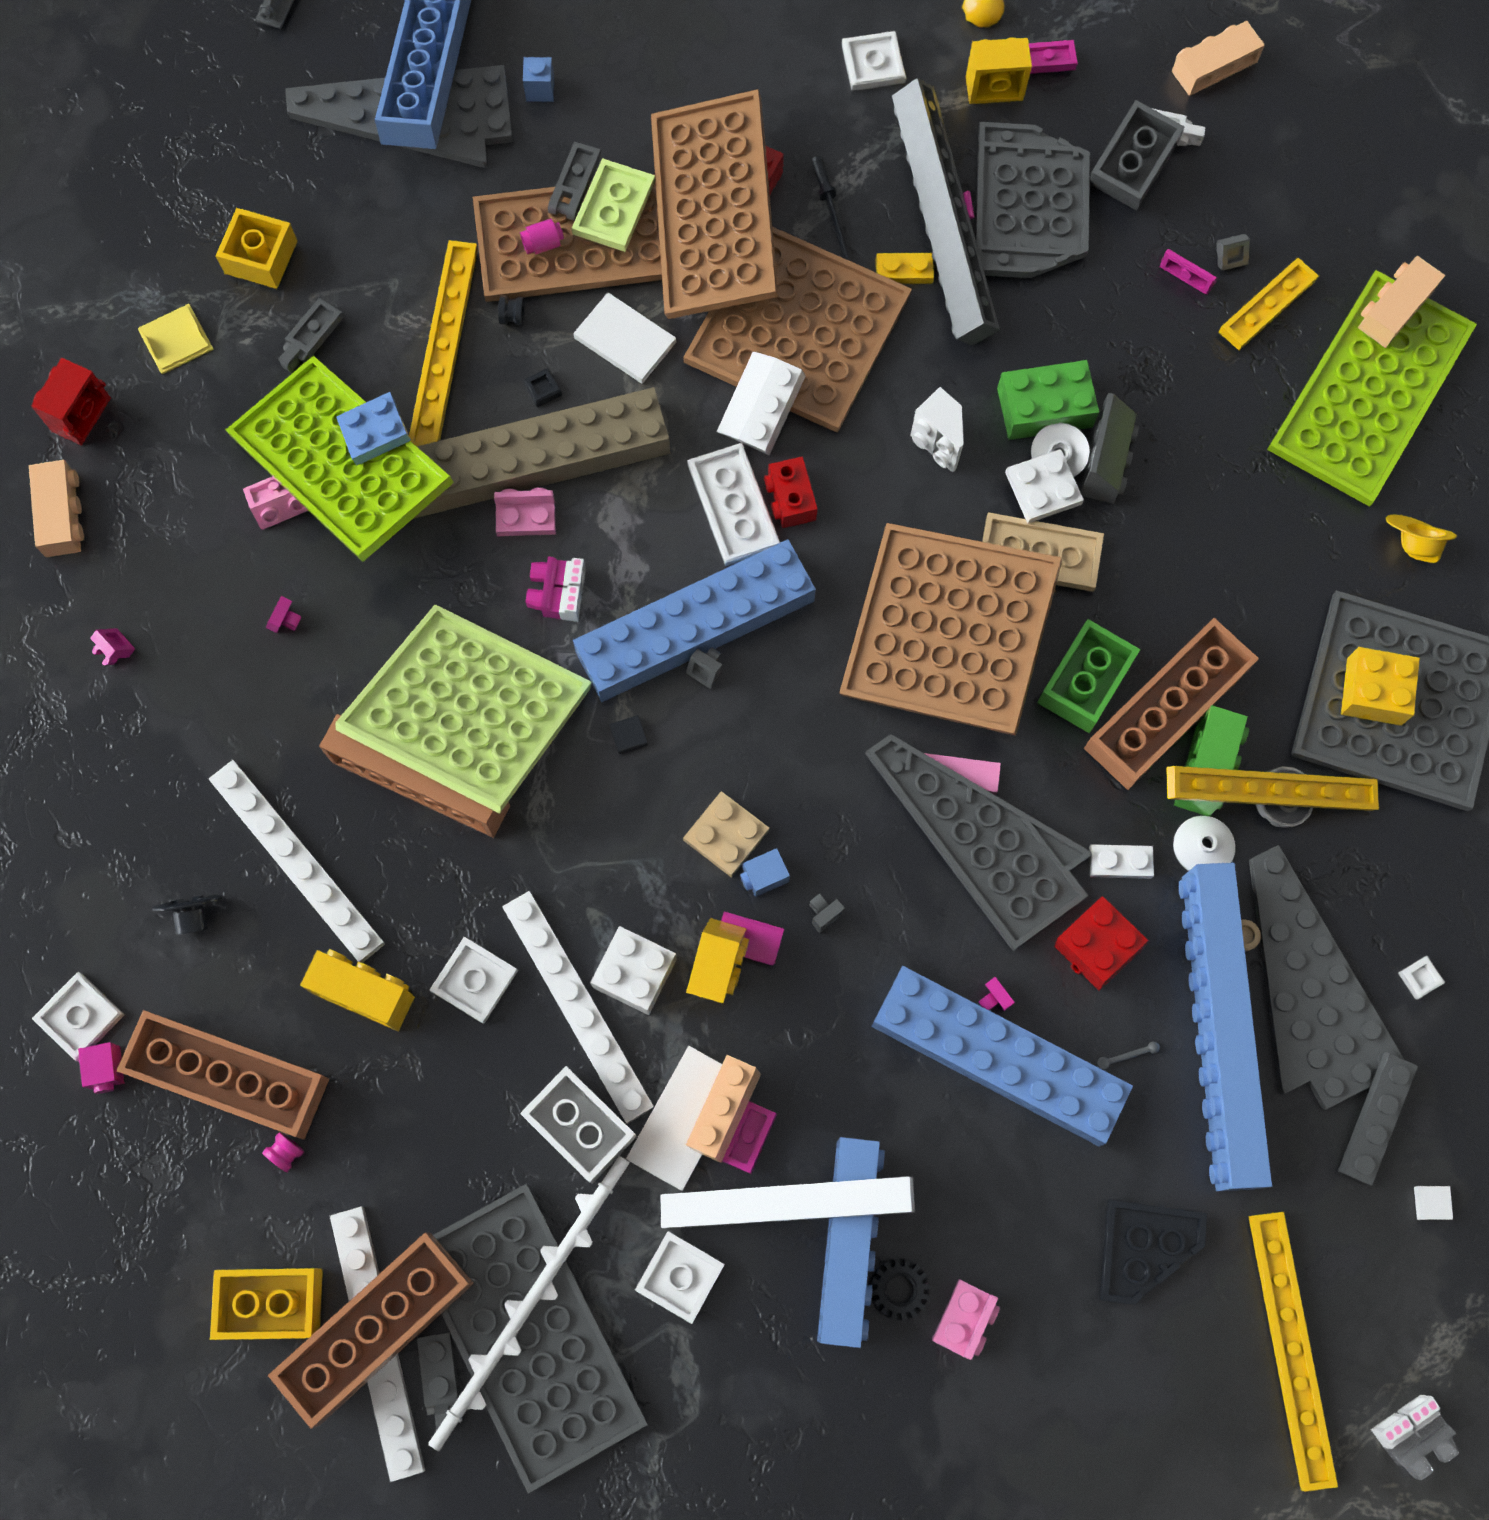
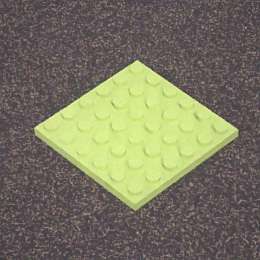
(464, 707)

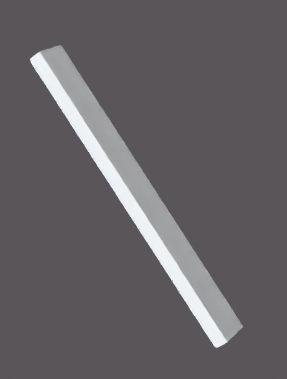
(788, 1202)

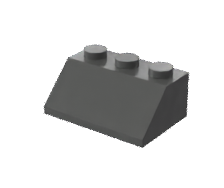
(1110, 451)

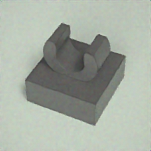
(1233, 252)
(705, 666)
(825, 913)

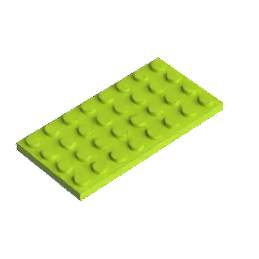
(1370, 397)
(303, 448)

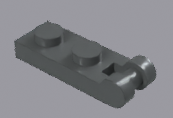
(574, 180)

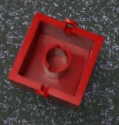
(71, 401)
(1100, 943)

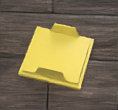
(175, 339)

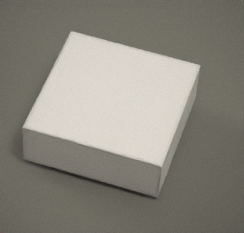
(1421, 977)
(1433, 1203)

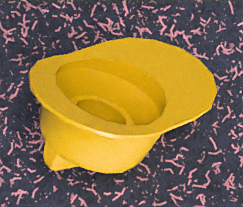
(1421, 539)

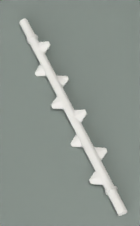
(520, 1310)

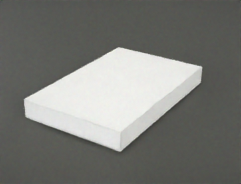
(625, 338)

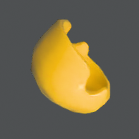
(983, 12)

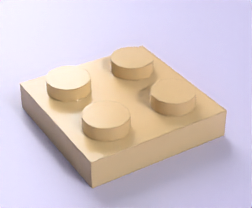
(726, 834)

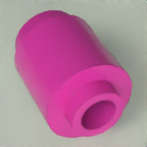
(541, 237)

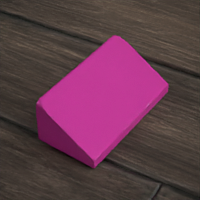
(1188, 272)
(764, 938)

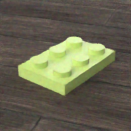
(613, 205)

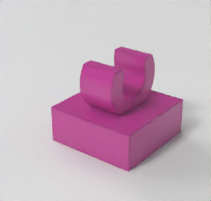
(283, 616)
(112, 644)
(996, 995)

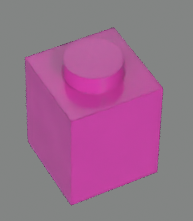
(99, 1067)

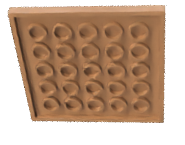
(824, 321)
(951, 628)

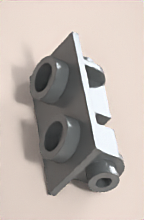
(274, 12)

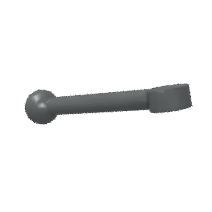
(1103, 1062)

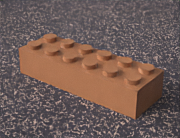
(1170, 703)
(408, 782)
(223, 1074)
(370, 1330)

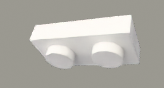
(1121, 861)

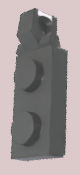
(309, 334)
(438, 1374)

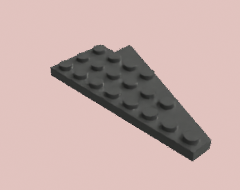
(473, 117)
(998, 852)
(1316, 1007)

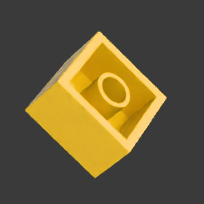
(998, 70)
(256, 248)
(1380, 686)
(716, 959)

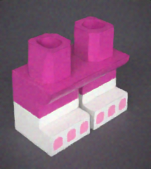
(561, 588)

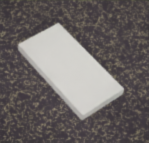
(733, 503)
(663, 1140)

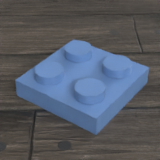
(373, 428)

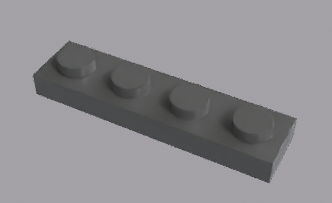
(1378, 1118)

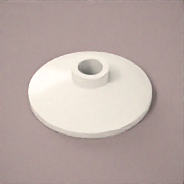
(1068, 439)
(1189, 845)

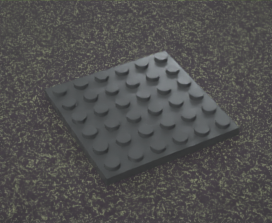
(1439, 747)

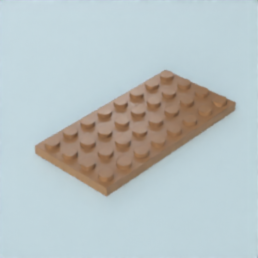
(713, 205)
(573, 265)

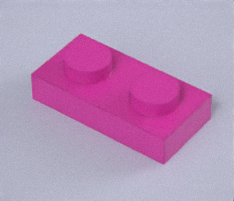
(1053, 56)
(749, 1137)

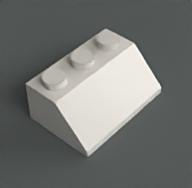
(761, 402)

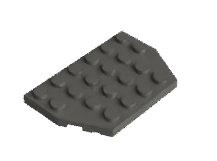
(1030, 200)

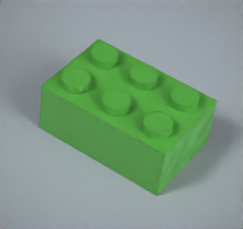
(1047, 397)
(1088, 676)
(1215, 746)

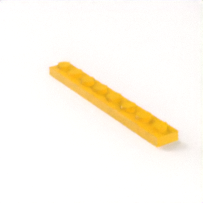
(443, 343)
(1271, 788)
(1293, 1352)

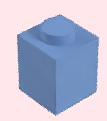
(538, 79)
(764, 873)

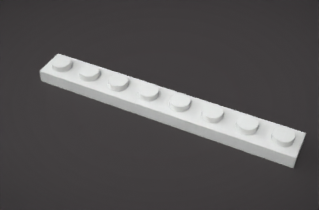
(297, 862)
(578, 1007)
(388, 1384)

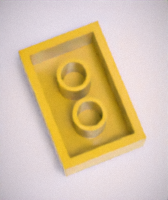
(358, 988)
(266, 1303)

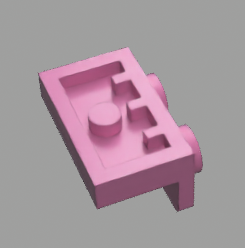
(271, 503)
(525, 512)
(966, 1320)

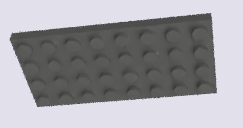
(565, 1387)

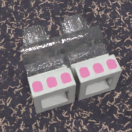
(1415, 1434)

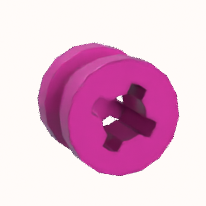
(283, 1152)

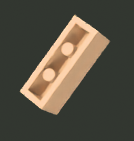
(1217, 57)
(1400, 300)
(55, 508)
(723, 1108)

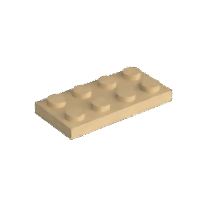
(1076, 547)

